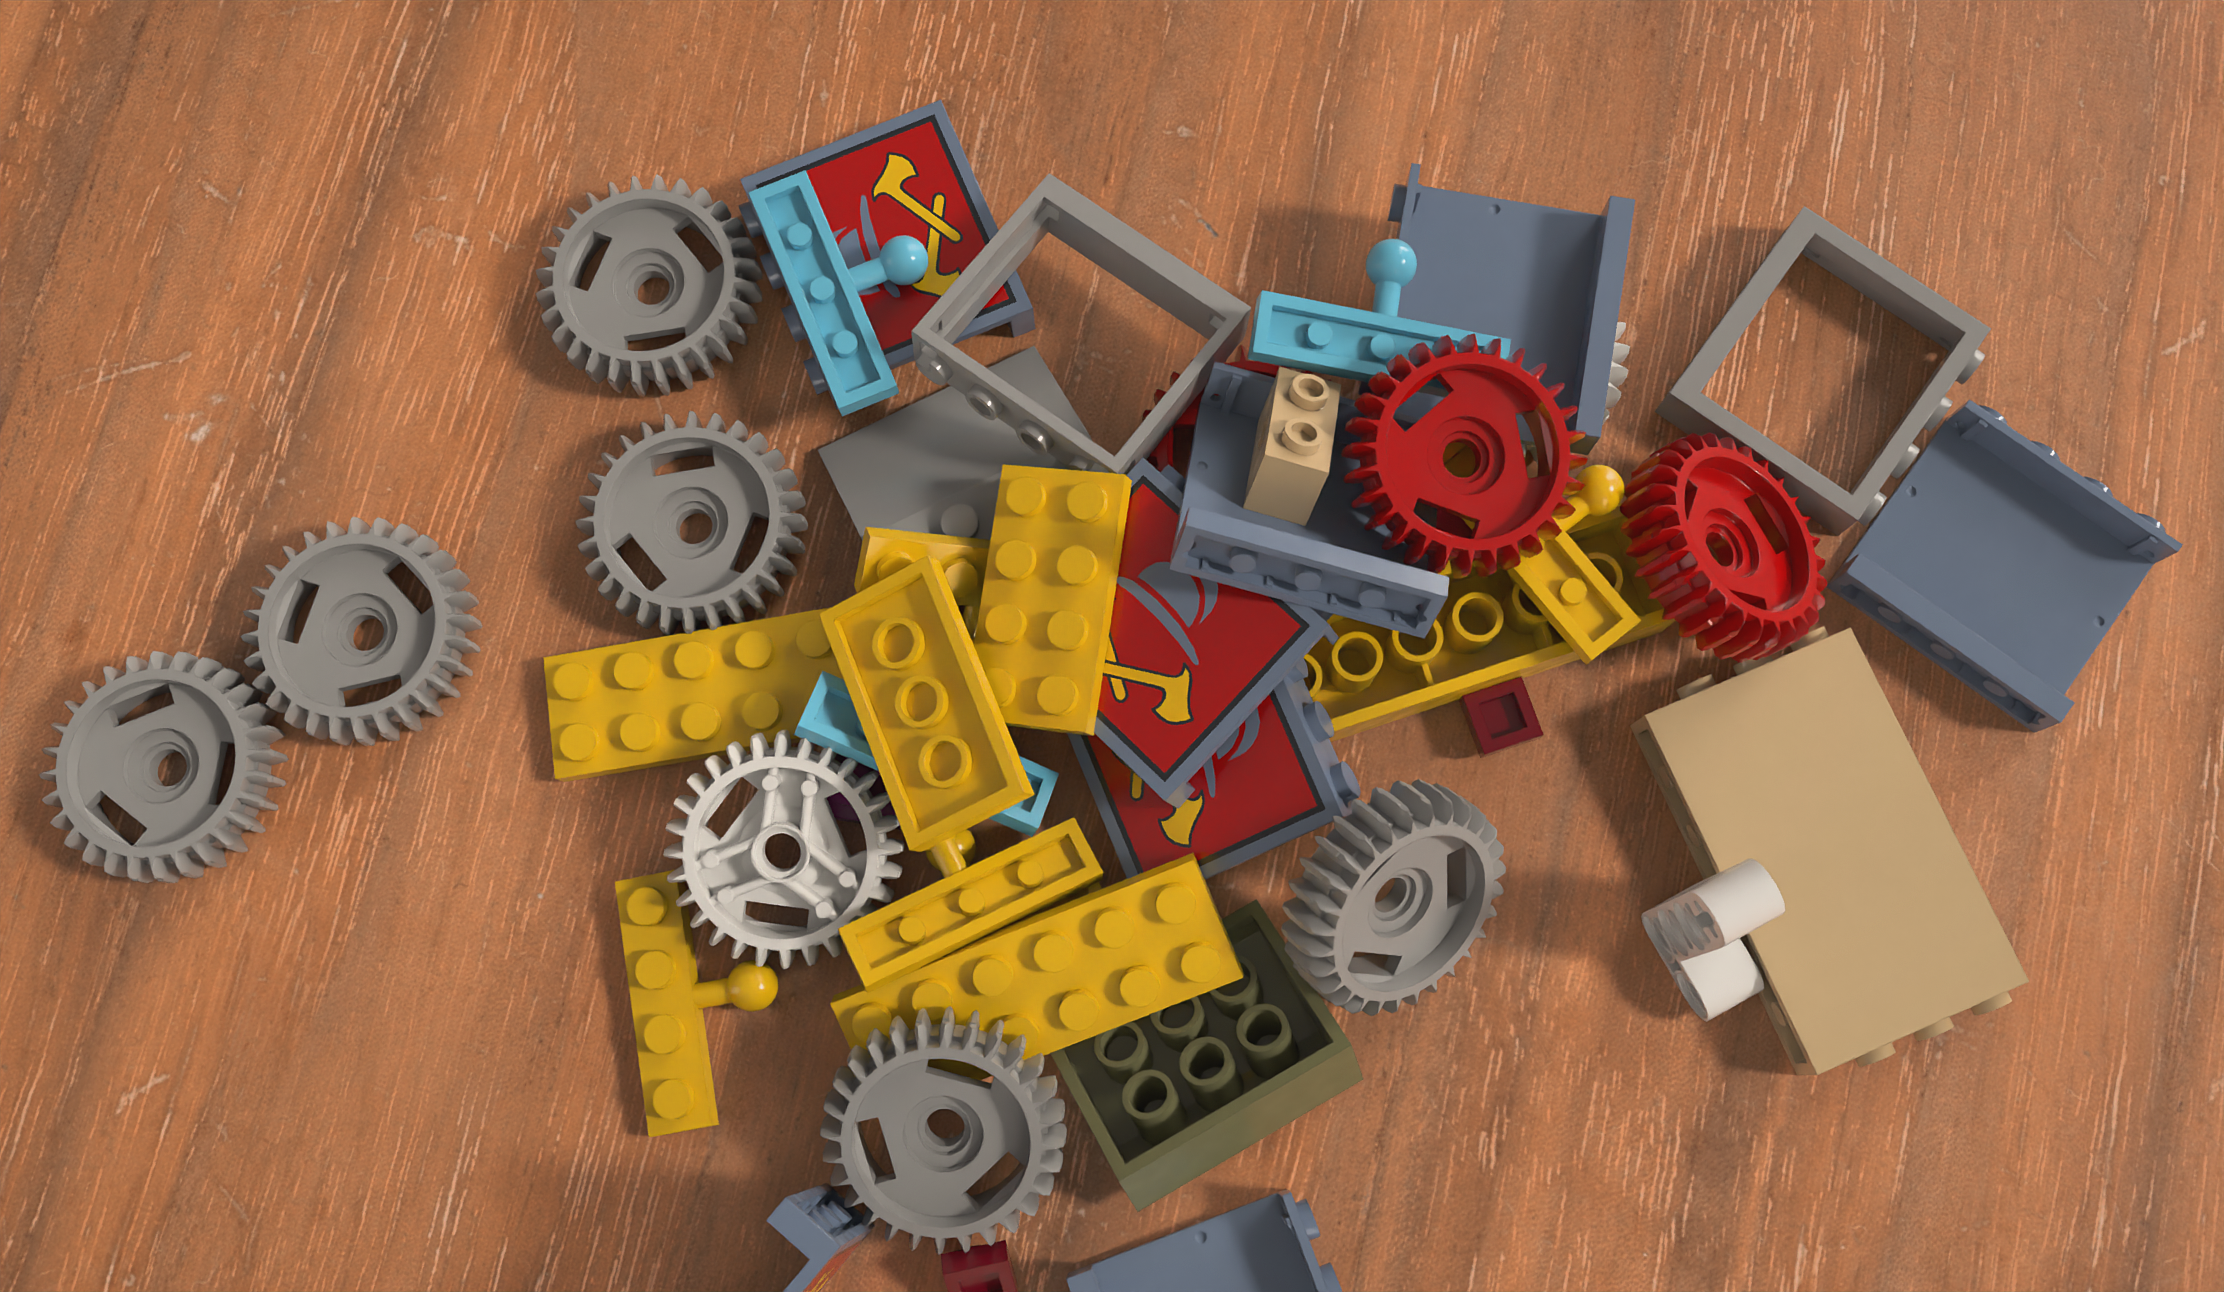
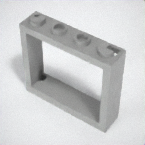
(1124, 254)
(1886, 286)

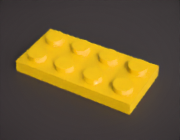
(1051, 594)
(925, 704)

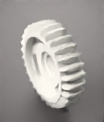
(793, 802)

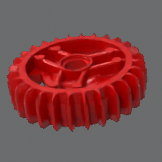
(1481, 413)
(1767, 569)

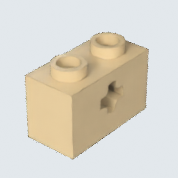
(1293, 446)

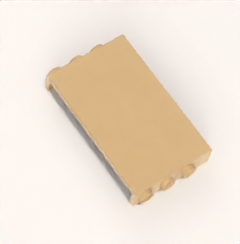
(1826, 794)

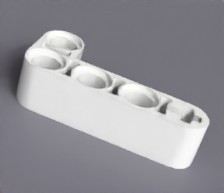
(1702, 933)

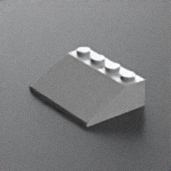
(940, 459)

